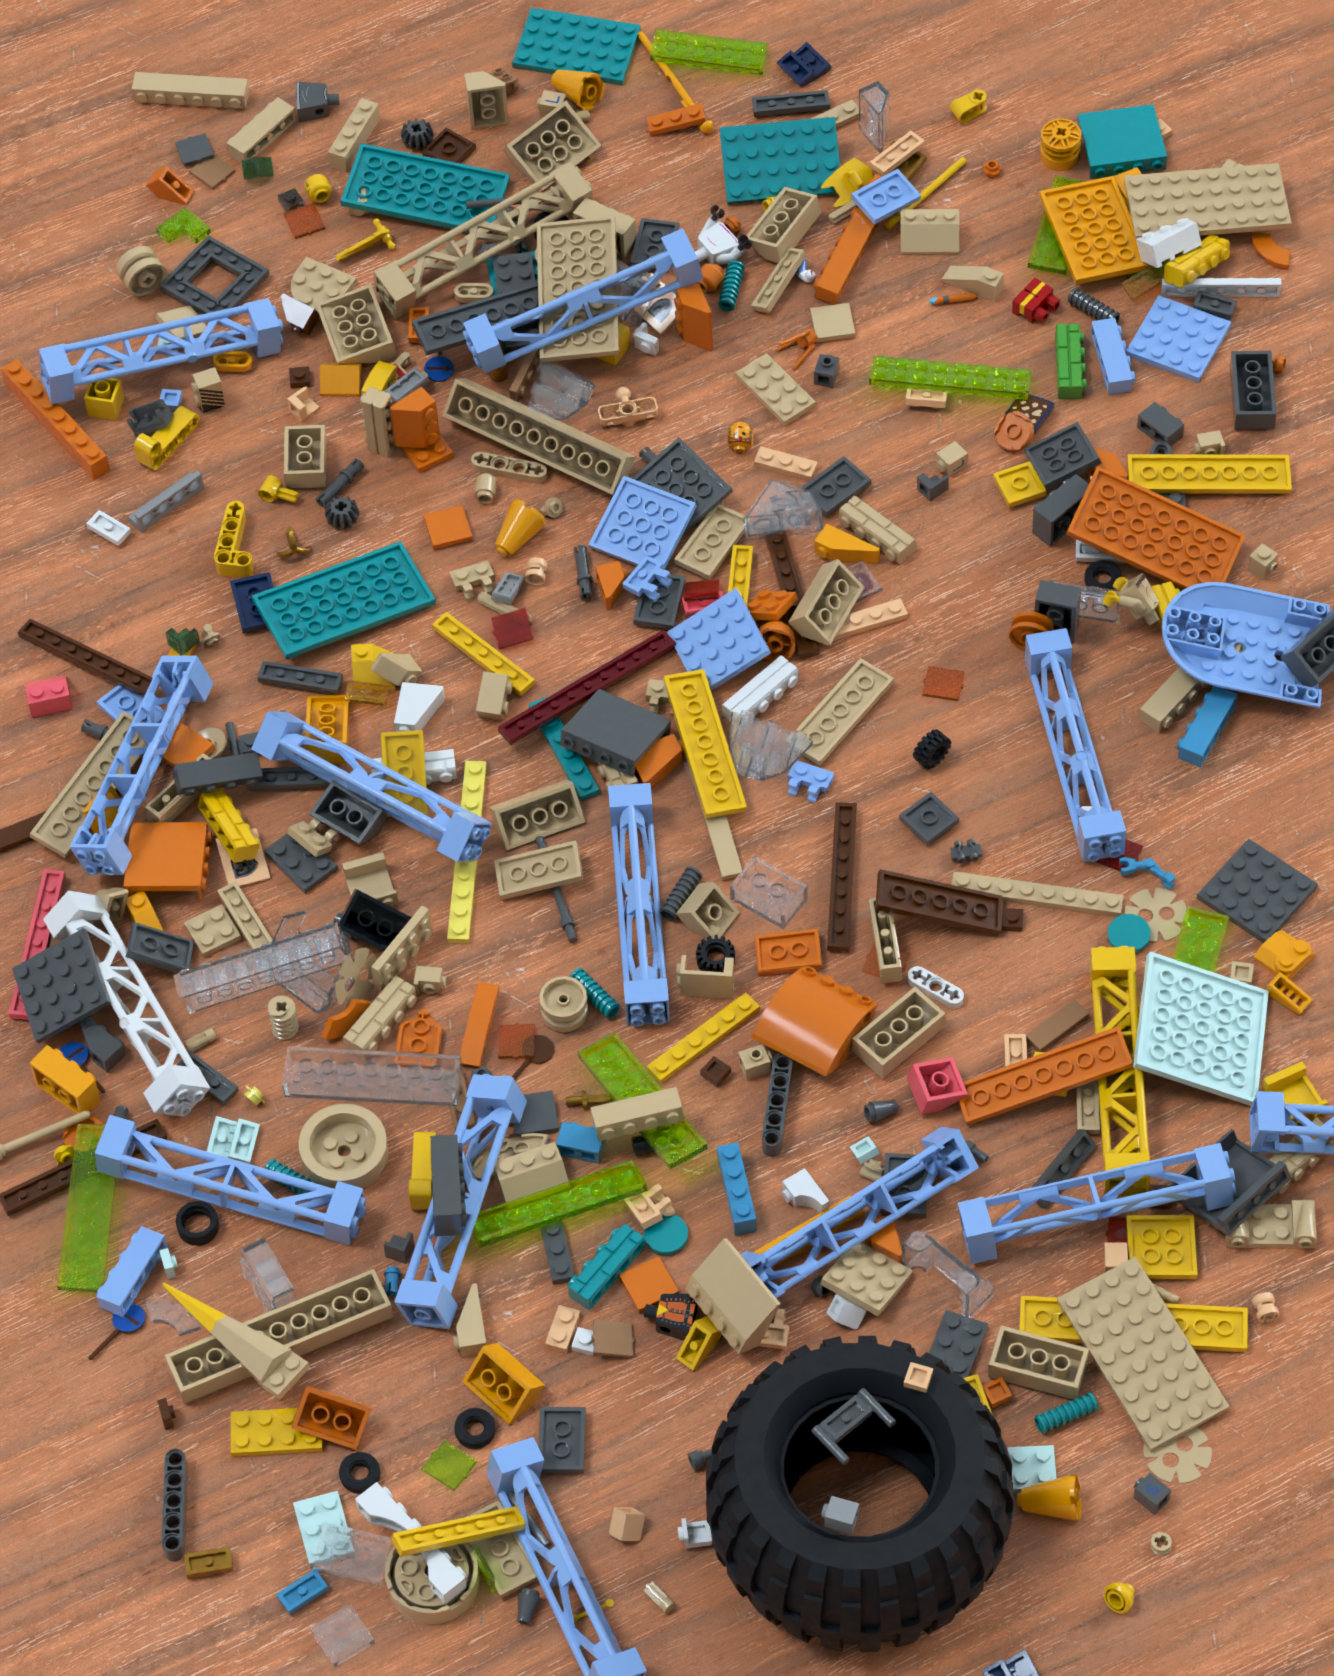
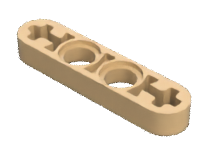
(508, 469)

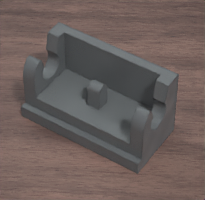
(149, 417)

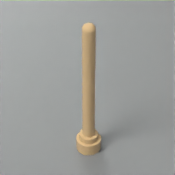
(43, 1133)

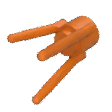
(805, 340)

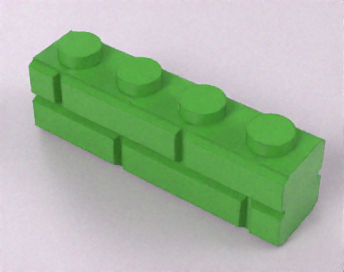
(1068, 361)

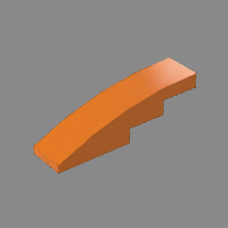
(479, 1024)

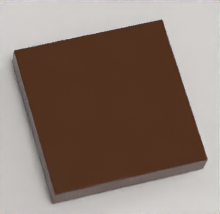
(449, 147)

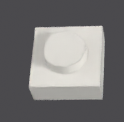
(582, 1342)

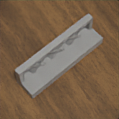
(167, 501)

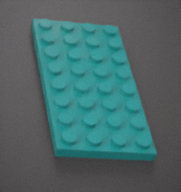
(420, 187)
(343, 600)

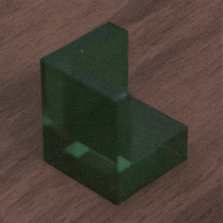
(257, 167)
(182, 641)

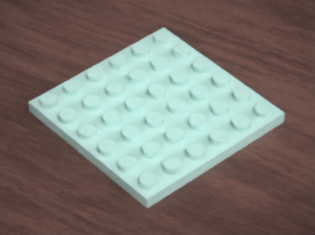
(1201, 1029)

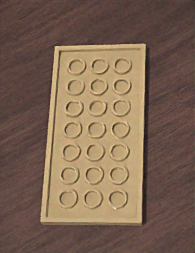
(1214, 198)
(569, 258)
(1143, 1354)

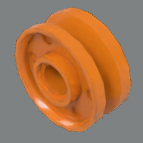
(1028, 623)

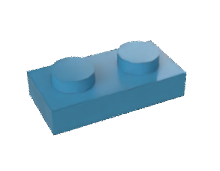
(302, 1592)

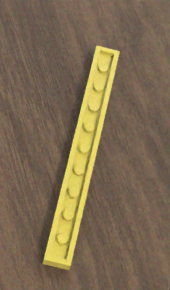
(465, 872)

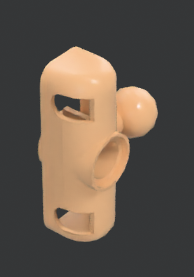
(627, 411)

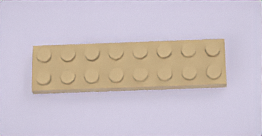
(65, 814)

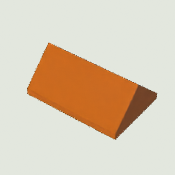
(331, 1417)

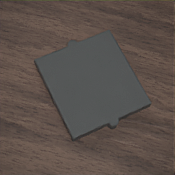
(194, 149)

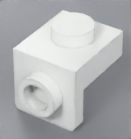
(644, 341)
(694, 1534)

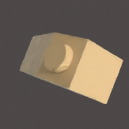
(976, 279)
(470, 1326)

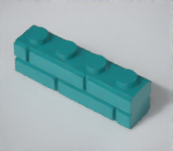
(606, 1266)

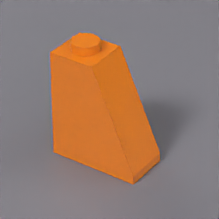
(659, 761)

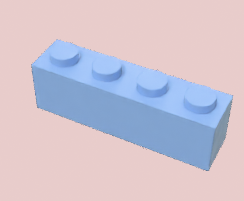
(1112, 356)
(131, 1271)

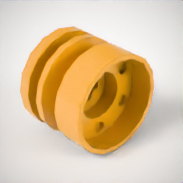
(1060, 144)

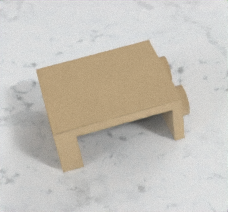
(371, 877)
(706, 982)

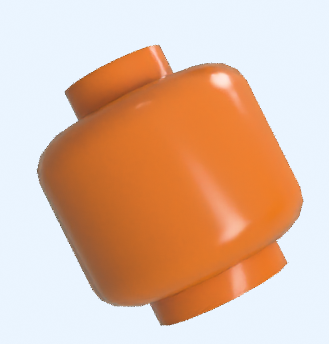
(712, 277)

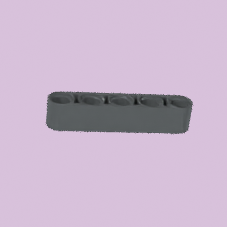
(777, 1113)
(176, 1514)

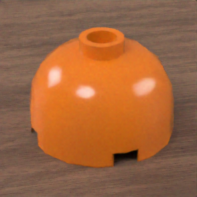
(779, 639)

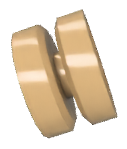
(141, 271)
(563, 1004)

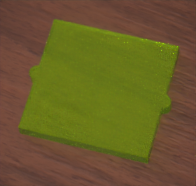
(449, 1465)
(484, 1569)

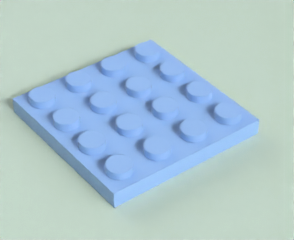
(1178, 338)
(642, 523)
(720, 640)

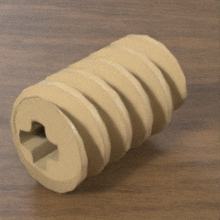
(283, 1017)

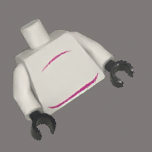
(718, 243)

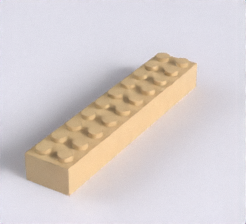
(537, 435)
(298, 1325)

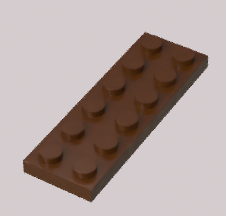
(939, 902)

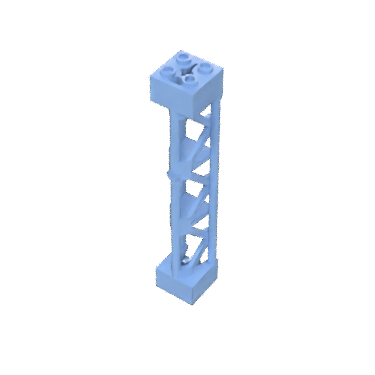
(61, 377)
(183, 682)
(1100, 830)
(1272, 1116)
(943, 1154)

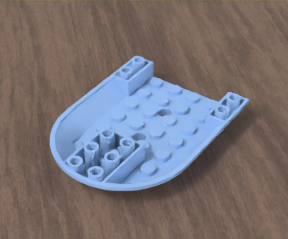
(1215, 616)

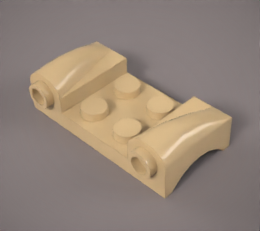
(1277, 1227)

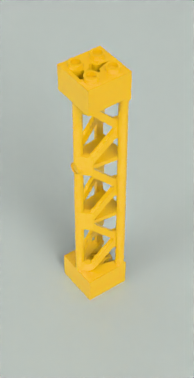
(1115, 972)

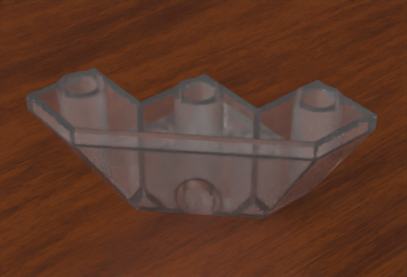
(559, 391)
(783, 510)
(763, 747)

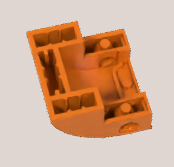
(814, 1020)

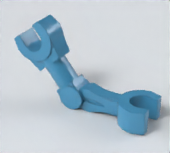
(1149, 865)

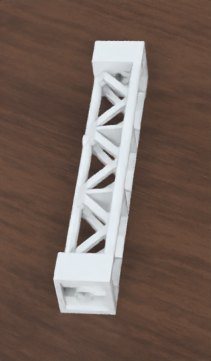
(174, 1087)

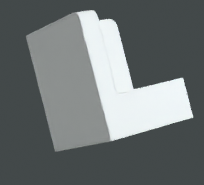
(846, 1312)

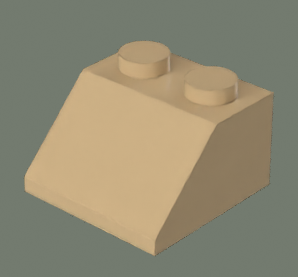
(708, 911)

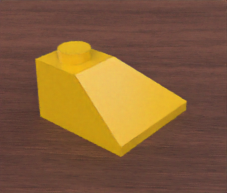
(362, 660)

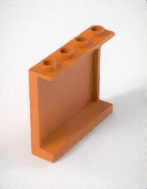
(168, 857)

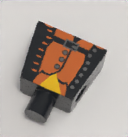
(673, 1315)

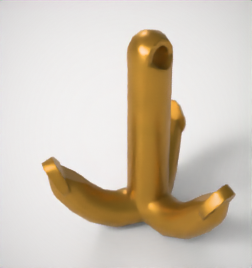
(293, 548)

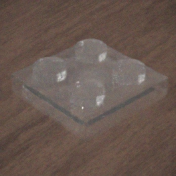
(342, 1635)

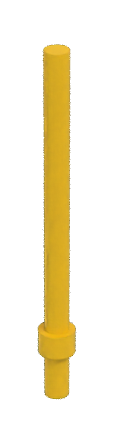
(929, 189)

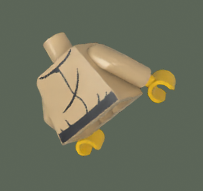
(1136, 596)

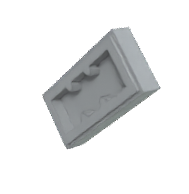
(407, 384)
(508, 588)

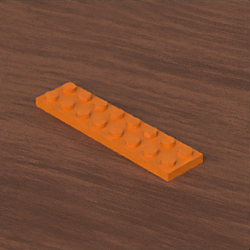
(1045, 1075)

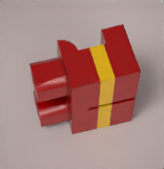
(1034, 300)

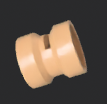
(536, 571)
(1265, 1307)

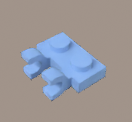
(643, 575)
(809, 776)

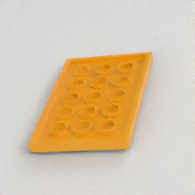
(1093, 229)

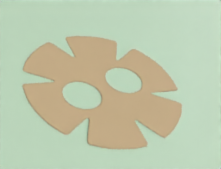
(1161, 899)
(352, 969)
(1185, 1468)

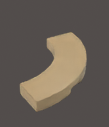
(509, 1148)

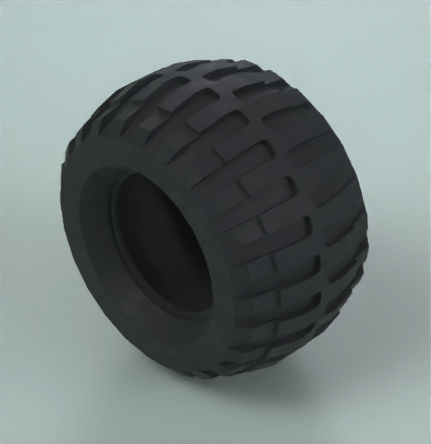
(859, 1585)

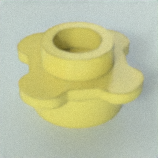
(254, 1095)

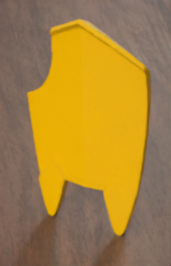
(848, 179)

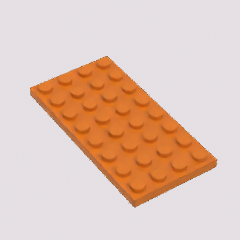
(1153, 532)

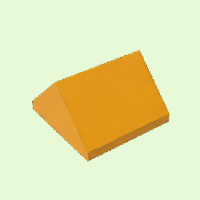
(340, 379)

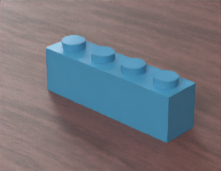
(1207, 726)
(736, 1189)

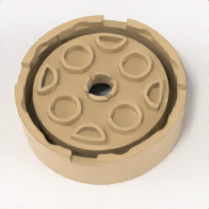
(347, 1128)
(411, 1590)

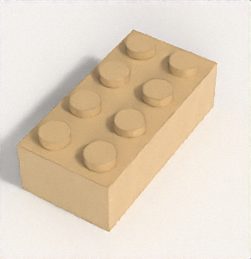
(898, 1032)
(1038, 1362)

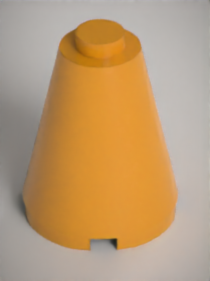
(579, 87)
(518, 528)
(1053, 1498)

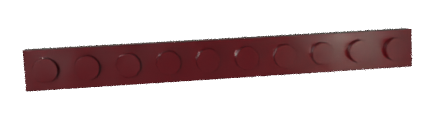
(586, 687)

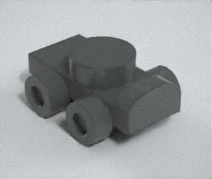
(966, 853)

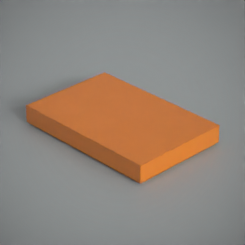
(186, 746)
(788, 952)

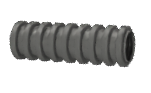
(1092, 306)
(680, 893)

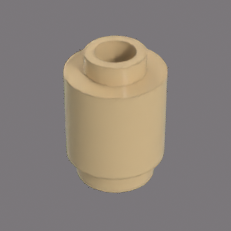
(485, 488)

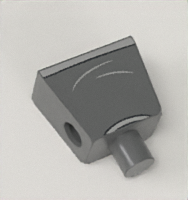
(314, 100)

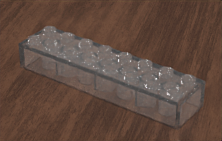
(262, 967)
(372, 1076)

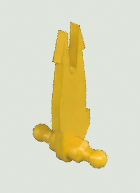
(381, 234)

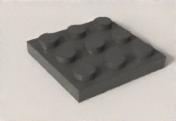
(1062, 455)

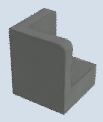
(932, 486)
(399, 1248)

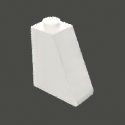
(417, 705)

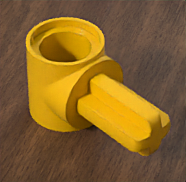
(273, 489)

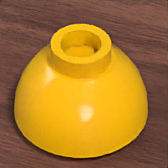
(1119, 1597)

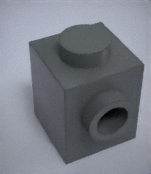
(826, 370)

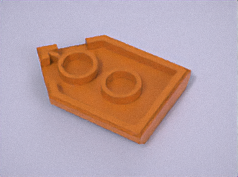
(419, 1035)

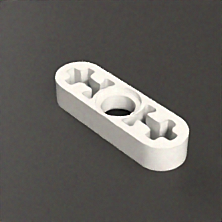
(930, 978)

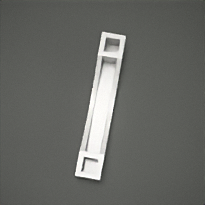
(381, 1510)

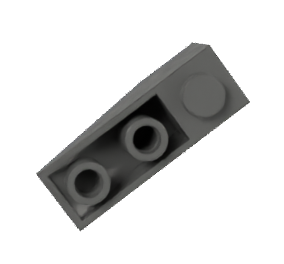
(103, 1047)

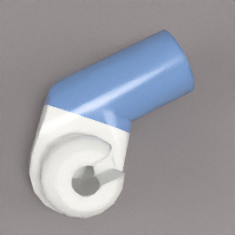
(804, 274)

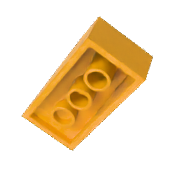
(331, 717)

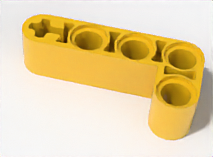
(156, 449)
(227, 557)
(421, 1180)

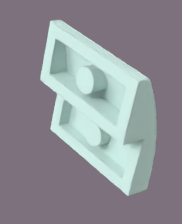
(233, 1139)

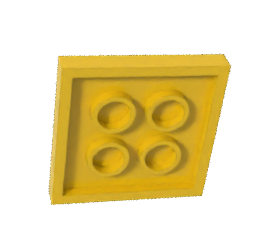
(1163, 1245)

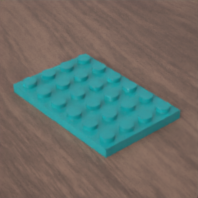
(576, 44)
(778, 155)

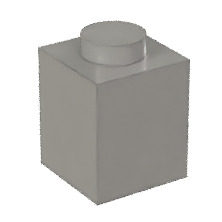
(840, 1515)

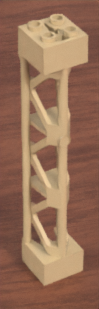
(393, 284)

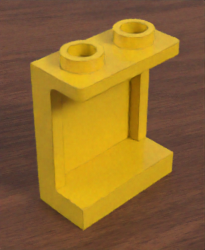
(1295, 1087)

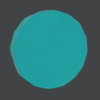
(1129, 931)
(667, 1236)

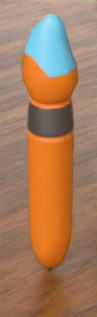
(938, 300)

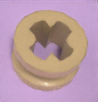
(1165, 1549)

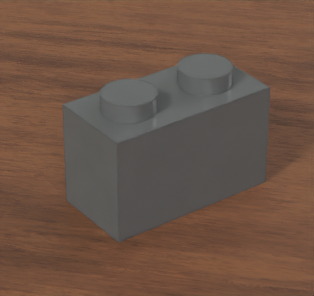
(1160, 424)

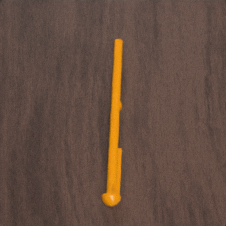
(707, 126)

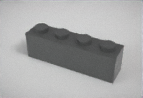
(217, 773)

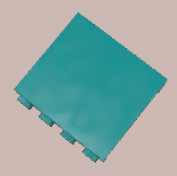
(1122, 140)

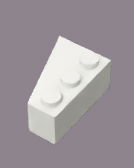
(1168, 241)

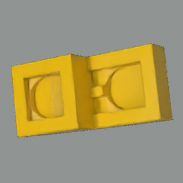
(380, 376)

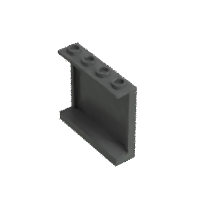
(614, 731)
(1254, 1181)

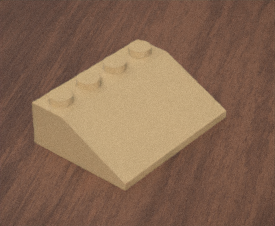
(551, 144)
(356, 327)
(733, 1297)

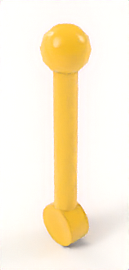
(608, 1603)

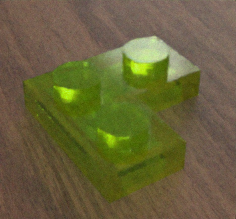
(185, 223)

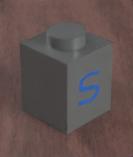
(1151, 1493)

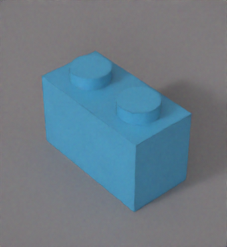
(579, 1142)

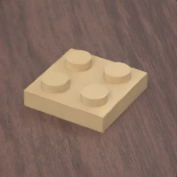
(212, 931)

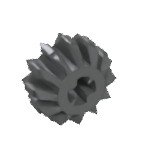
(417, 134)
(341, 512)

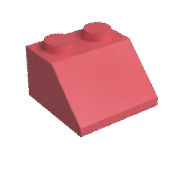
(48, 696)
(936, 1084)

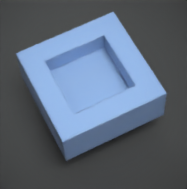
(171, 398)

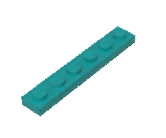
(569, 760)

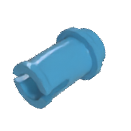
(392, 1280)

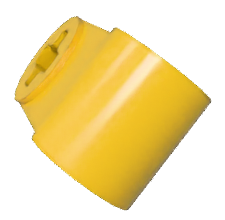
(968, 107)

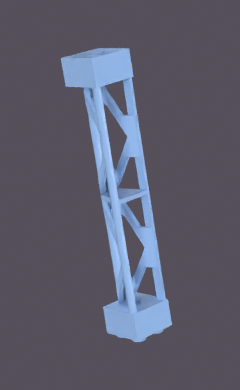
(483, 337)
(458, 837)
(646, 994)
(495, 1102)
(1213, 1183)
(344, 1202)
(519, 1469)

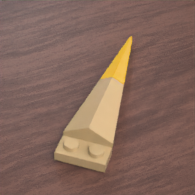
(265, 1359)

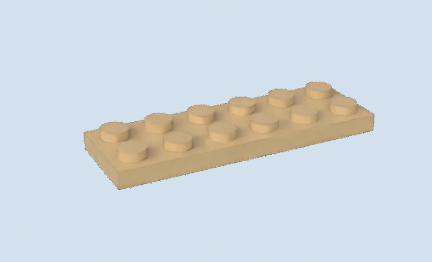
(843, 709)

